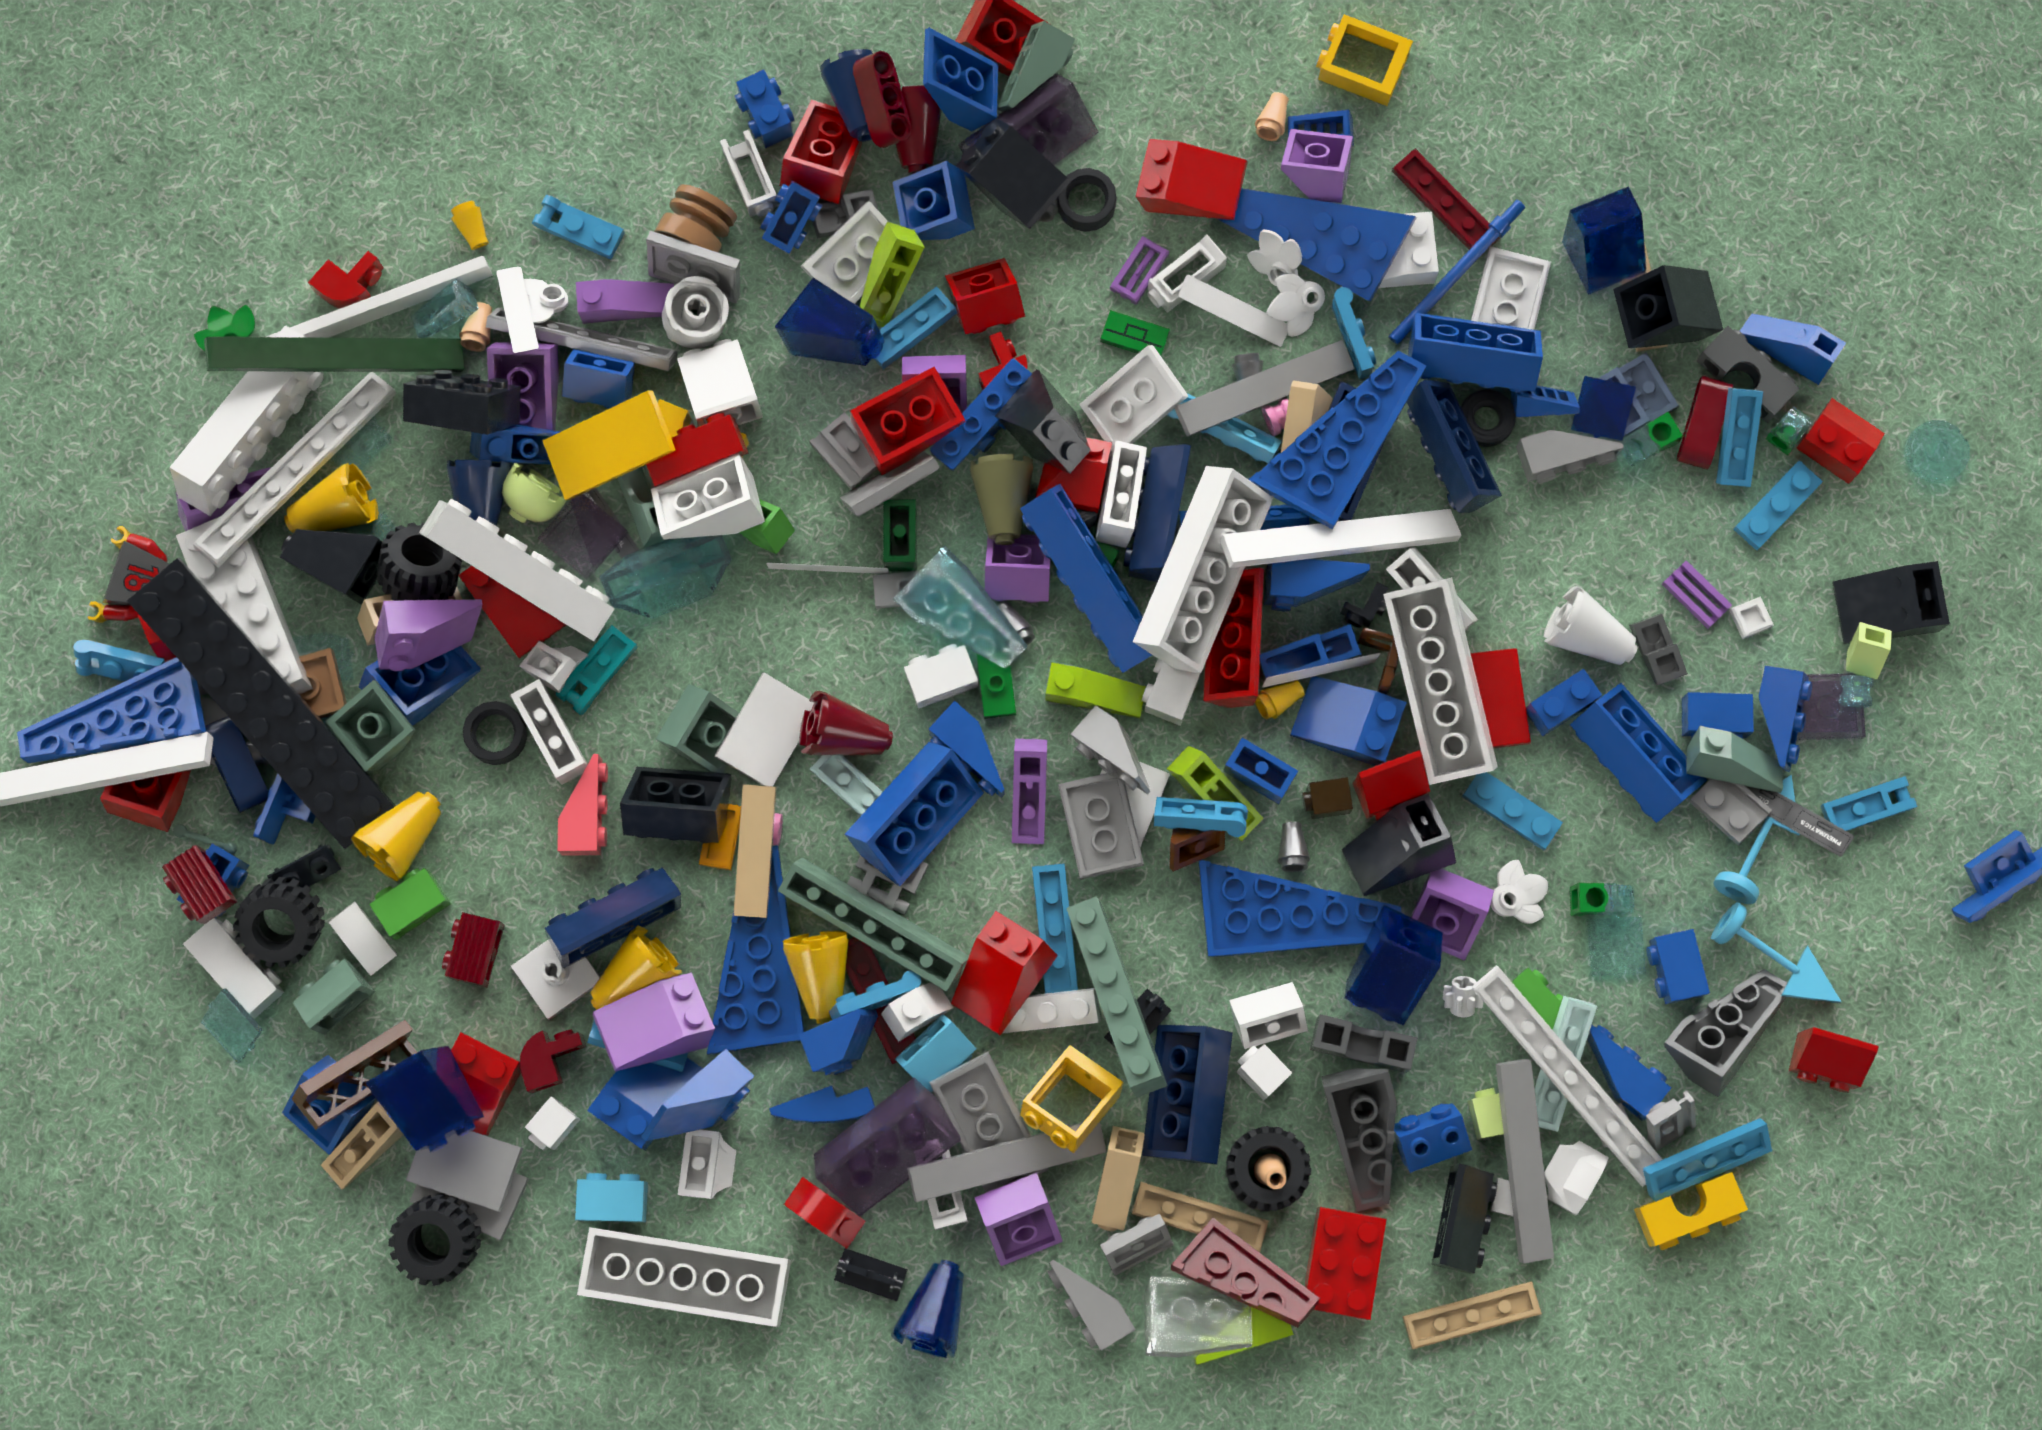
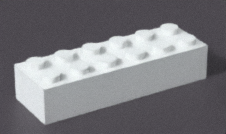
(239, 433)
(511, 566)
(1196, 576)
(250, 600)
(1440, 681)
(684, 1277)

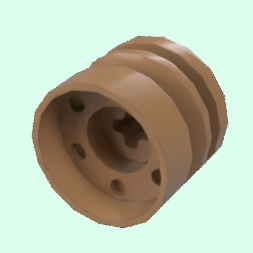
(697, 218)

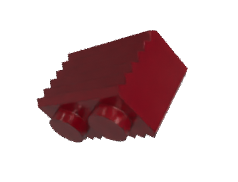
(198, 884)
(473, 949)

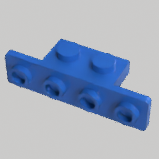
(980, 421)
(280, 802)
(1999, 875)

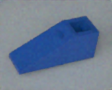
(1795, 344)
(512, 444)
(1782, 703)
(963, 735)
(1627, 1078)

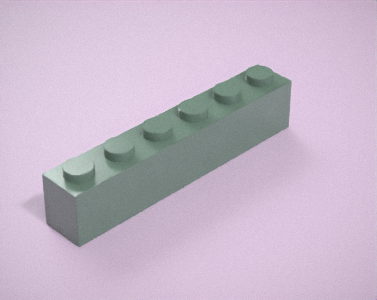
(873, 924)
(1116, 997)

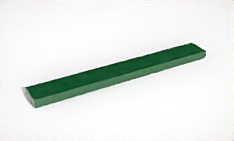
(333, 354)

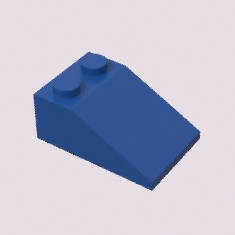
(960, 81)
(1305, 580)
(426, 686)
(1348, 720)
(636, 1095)
(703, 1099)

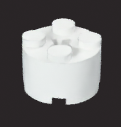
(711, 306)

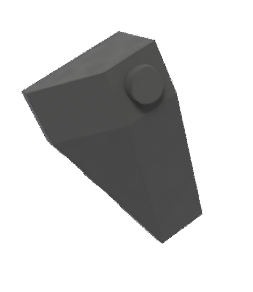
(1720, 1037)
(1364, 1123)

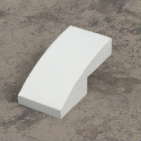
(362, 938)

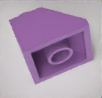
(1318, 163)
(950, 368)
(1017, 571)
(1454, 908)
(1018, 1219)

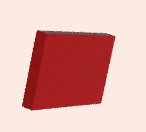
(1502, 696)

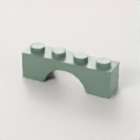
(637, 492)

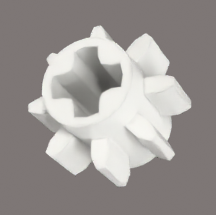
(1461, 997)

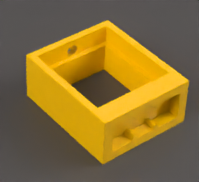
(1356, 83)
(1088, 1075)

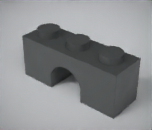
(1733, 353)
(1363, 1045)

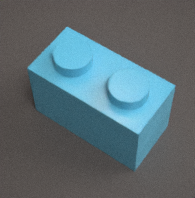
(936, 1052)
(611, 1199)

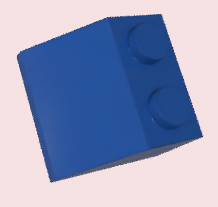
(934, 202)
(839, 1041)
(333, 1132)

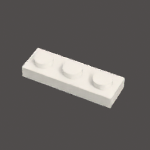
(1056, 1010)

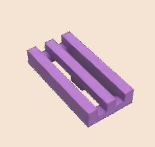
(1126, 292)
(1705, 586)

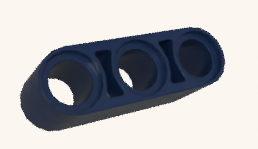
(236, 765)

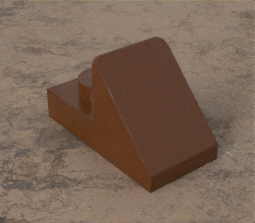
(1194, 845)

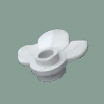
(1275, 256)
(544, 299)
(1292, 303)
(1523, 891)

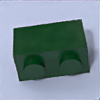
(900, 535)

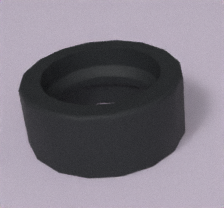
(1096, 221)
(474, 719)

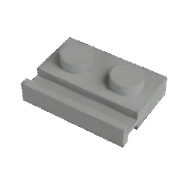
(844, 451)
(1731, 808)
(1669, 1119)
(1136, 1244)

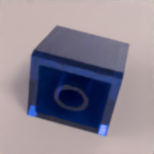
(1606, 240)
(829, 327)
(1394, 966)
(427, 1098)

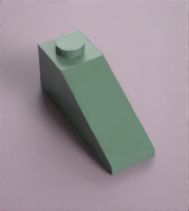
(1041, 56)
(1732, 759)

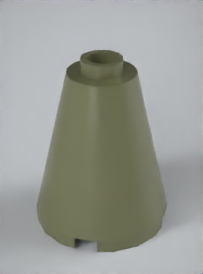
(1002, 490)

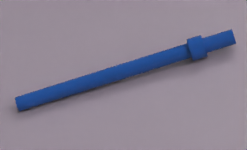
(1497, 228)

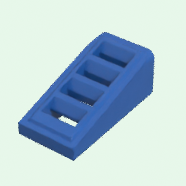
(1331, 118)
(1544, 402)

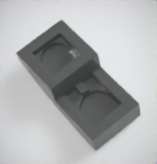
(835, 215)
(1658, 650)

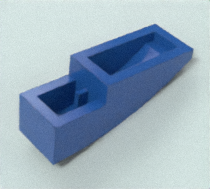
(1312, 652)
(826, 1107)

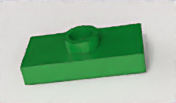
(995, 689)

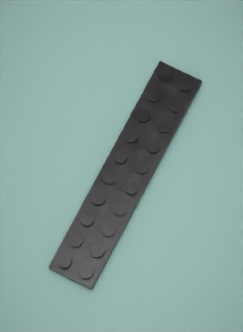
(260, 701)

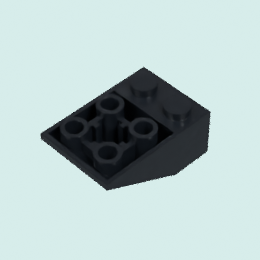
(1897, 599)
(1400, 846)

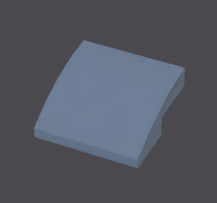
(1651, 394)

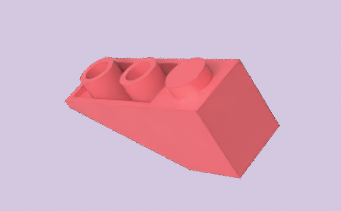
(581, 819)

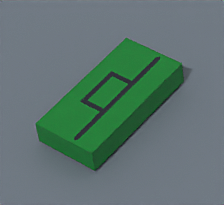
(1133, 334)

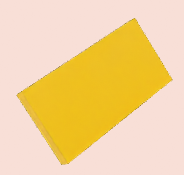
(609, 445)

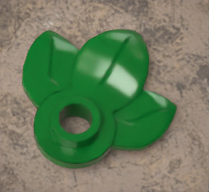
(224, 324)

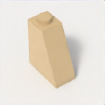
(1305, 406)
(1118, 1179)

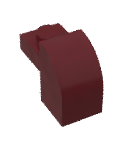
(539, 1057)

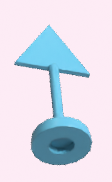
(1738, 885)
(1807, 976)

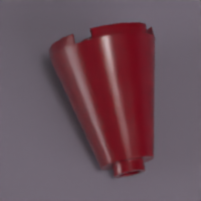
(924, 115)
(841, 729)

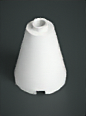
(1589, 629)

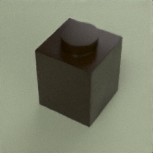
(1328, 798)

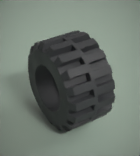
(400, 572)
(266, 943)
(1294, 1154)
(414, 1255)

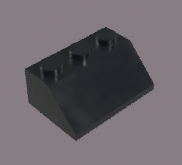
(676, 804)
(1464, 1219)

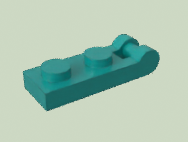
(597, 669)

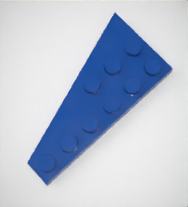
(1335, 239)
(1335, 452)
(137, 712)
(1273, 914)
(757, 989)

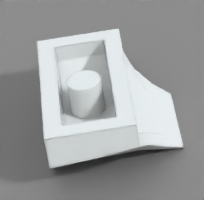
(552, 664)
(705, 1164)
(1573, 1175)

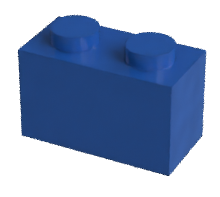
(597, 379)
(1563, 702)
(1718, 711)
(1260, 770)
(1677, 967)

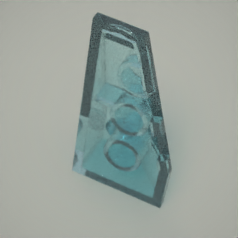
(956, 604)

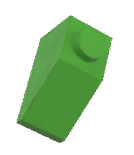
(773, 532)

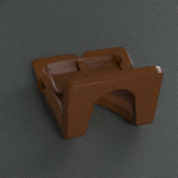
(1392, 657)

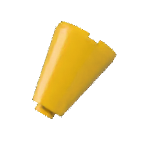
(334, 503)
(398, 834)
(634, 967)
(818, 970)

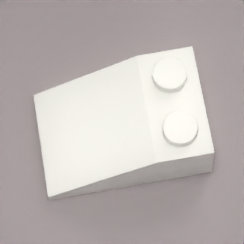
(1417, 257)
(709, 501)

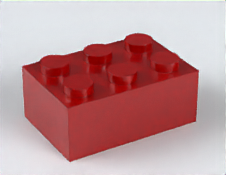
(1345, 1261)

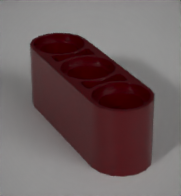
(882, 99)
(1704, 423)

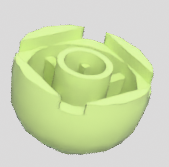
(531, 495)

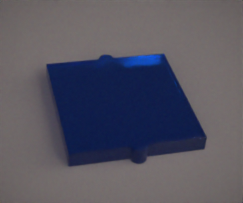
(1603, 408)

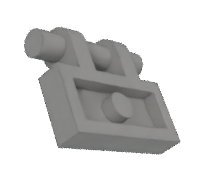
(890, 900)

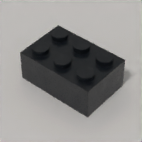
(461, 402)

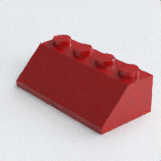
(1235, 654)

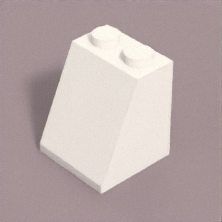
(719, 383)

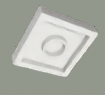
(550, 983)

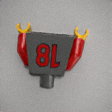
(135, 566)

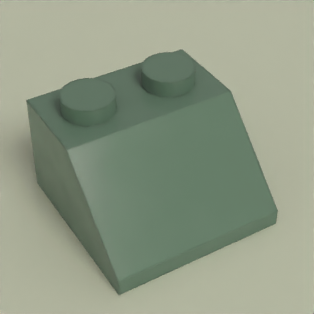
(372, 727)
(698, 728)
(332, 996)

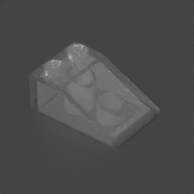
(1192, 1319)

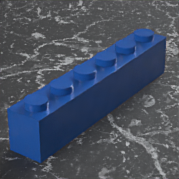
(1088, 574)

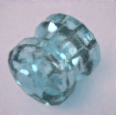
(1856, 691)

